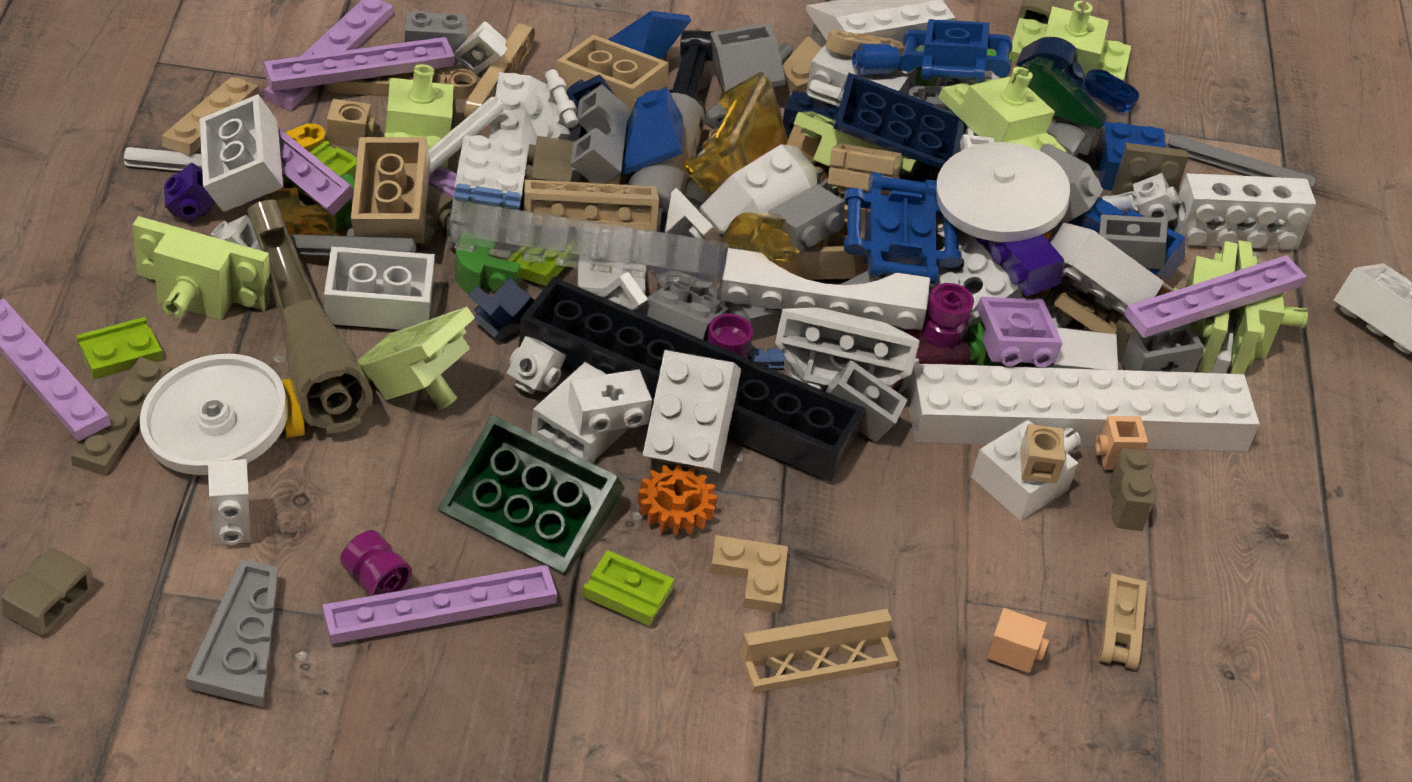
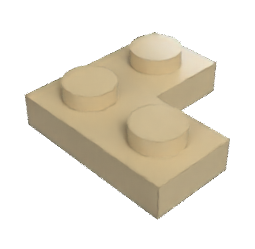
(1085, 311)
(757, 562)

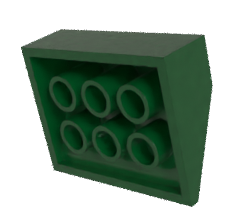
(1063, 94)
(531, 495)

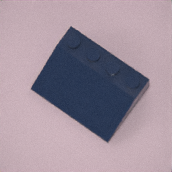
(897, 121)

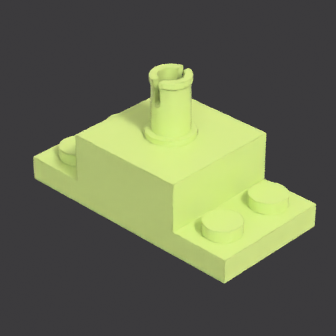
(1081, 30)
(419, 107)
(1003, 109)
(818, 126)
(199, 270)
(1258, 321)
(1213, 328)
(418, 357)

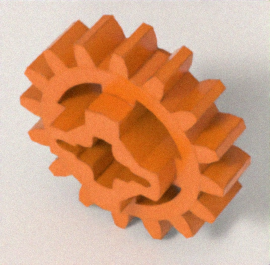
(677, 499)

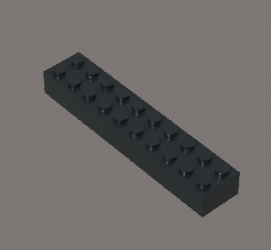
(769, 407)

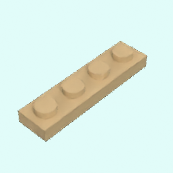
(185, 134)

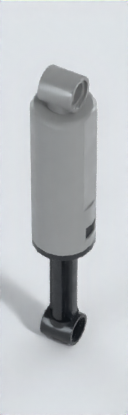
(669, 174)

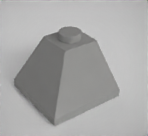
(1083, 183)

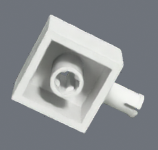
(1000, 473)

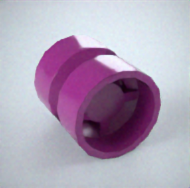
(947, 314)
(731, 333)
(375, 564)

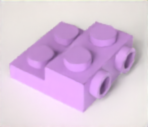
(1019, 331)

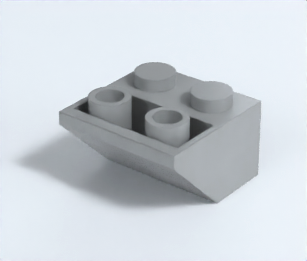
(745, 52)
(683, 309)

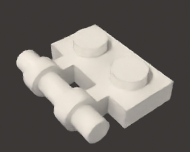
(551, 109)

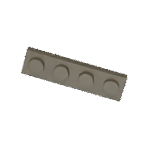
(104, 447)

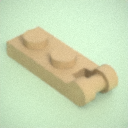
(1123, 620)

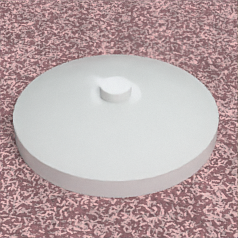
(1003, 191)
(213, 412)

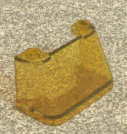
(746, 133)

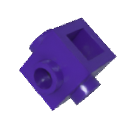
(186, 194)

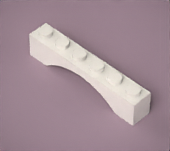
(759, 282)

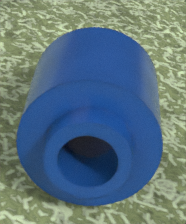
(876, 59)

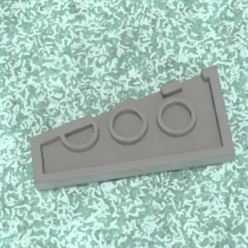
(238, 641)

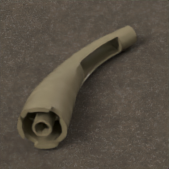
(320, 362)

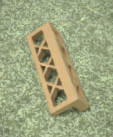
(595, 202)
(808, 640)

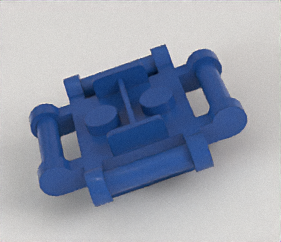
(956, 51)
(899, 228)

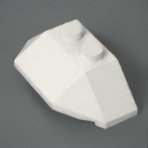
(760, 186)
(825, 340)

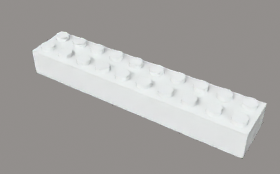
(987, 401)

